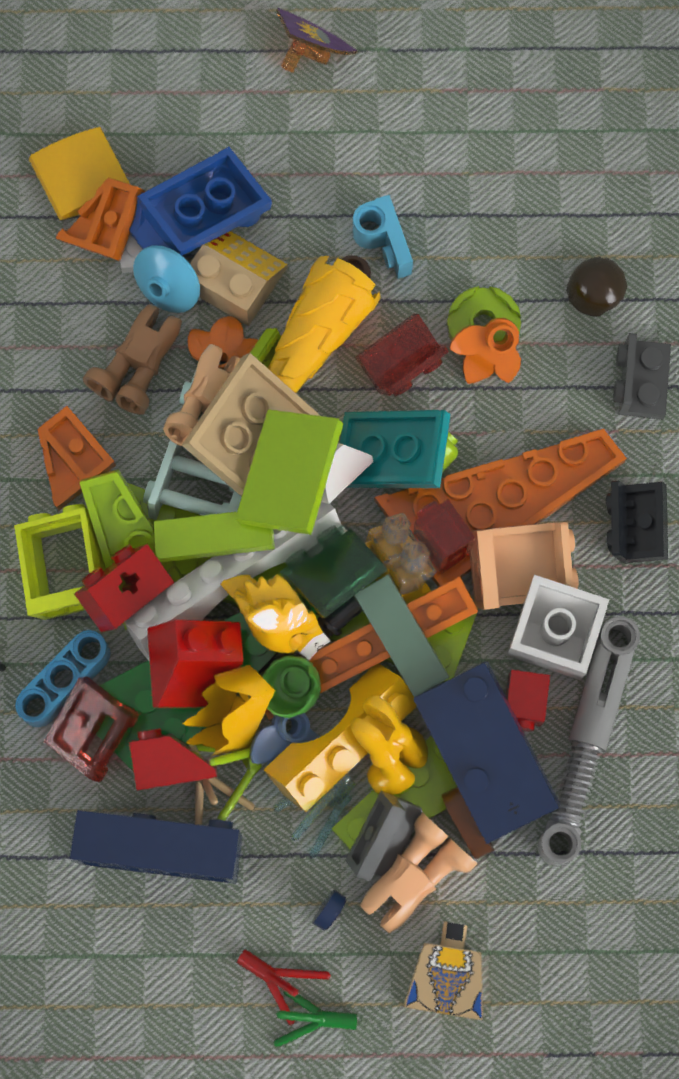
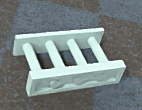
(158, 493)

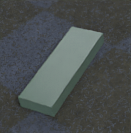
(401, 635)

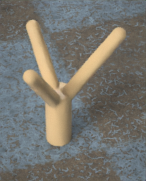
(205, 785)

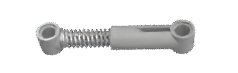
(590, 736)

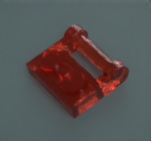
(80, 722)

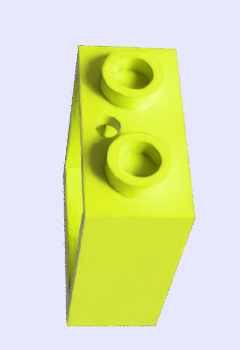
(32, 563)

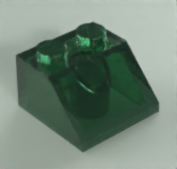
(332, 570)

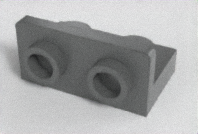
(643, 379)

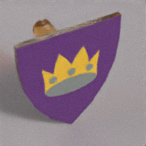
(309, 41)

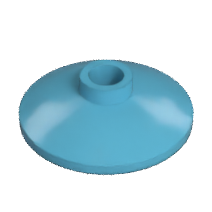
(166, 279)

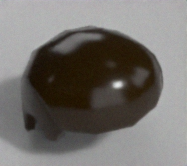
(596, 286)

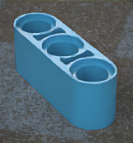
(67, 659)

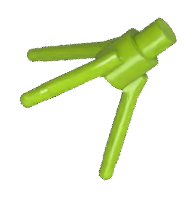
(252, 769)

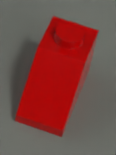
(166, 761)

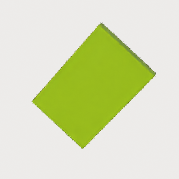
(289, 471)

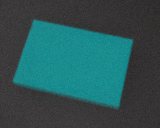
(404, 447)

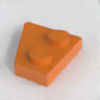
(105, 220)
(70, 456)

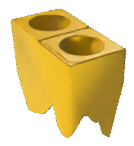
(234, 716)

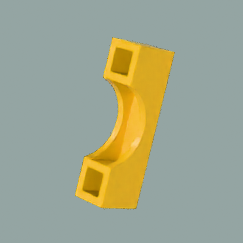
(312, 768)

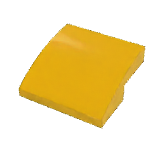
(75, 170)

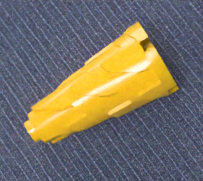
(322, 319)

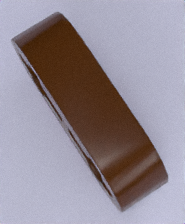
(465, 823)

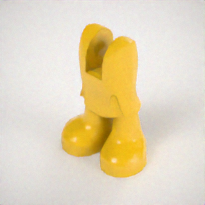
(390, 747)

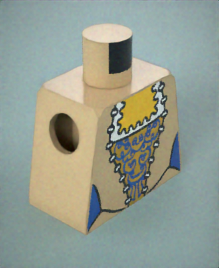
(448, 977)

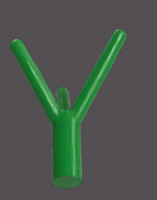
(317, 1017)

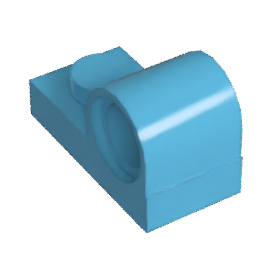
(388, 233)

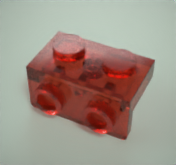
(401, 356)

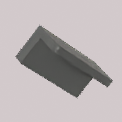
(382, 836)

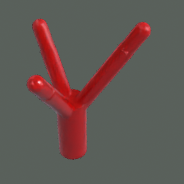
(272, 977)

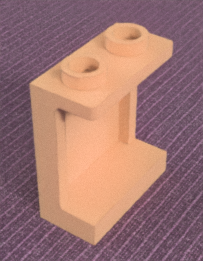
(509, 557)

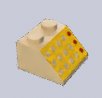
(236, 275)

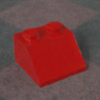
(187, 657)

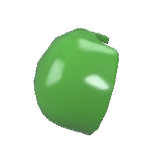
(295, 686)

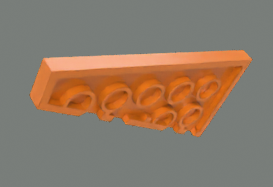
(513, 489)

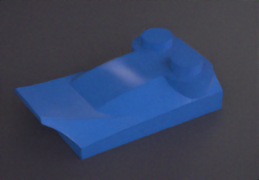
(199, 205)

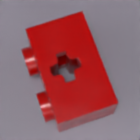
(143, 578)

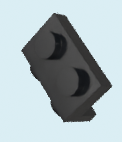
(638, 522)

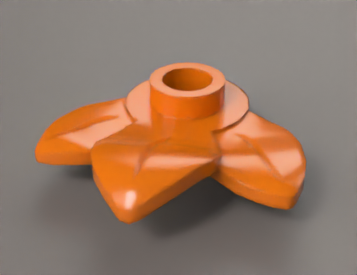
(224, 333)
(485, 355)

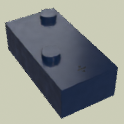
(487, 752)
(157, 846)

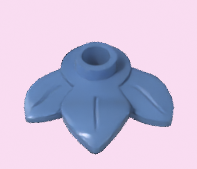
(274, 739)

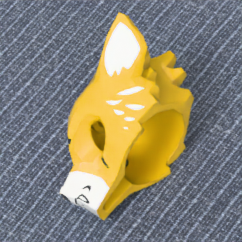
(276, 615)

